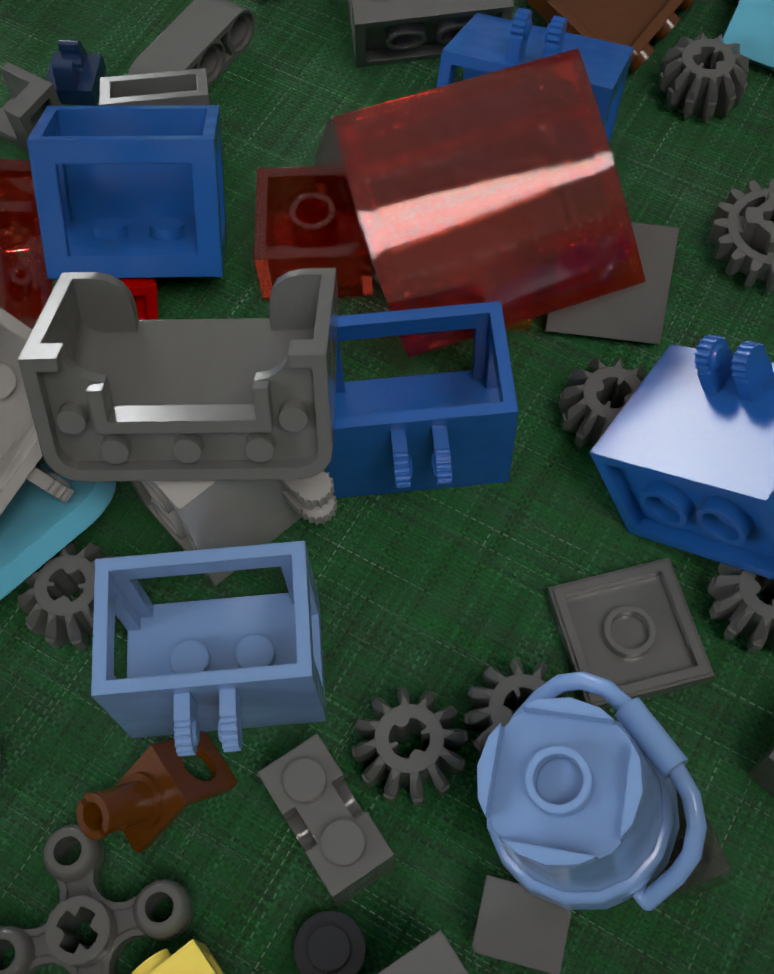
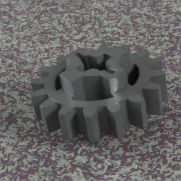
(746, 233)

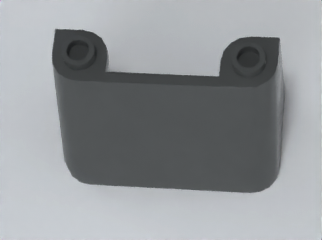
(183, 393)

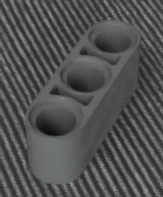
(202, 36)

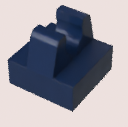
(76, 74)

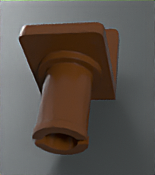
(153, 794)

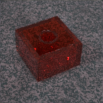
(309, 222)

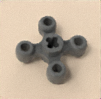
(83, 900)

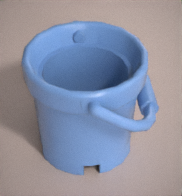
(589, 801)

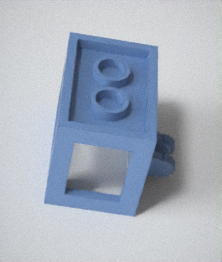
(211, 659)

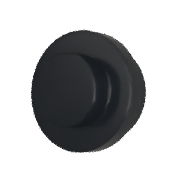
(329, 945)

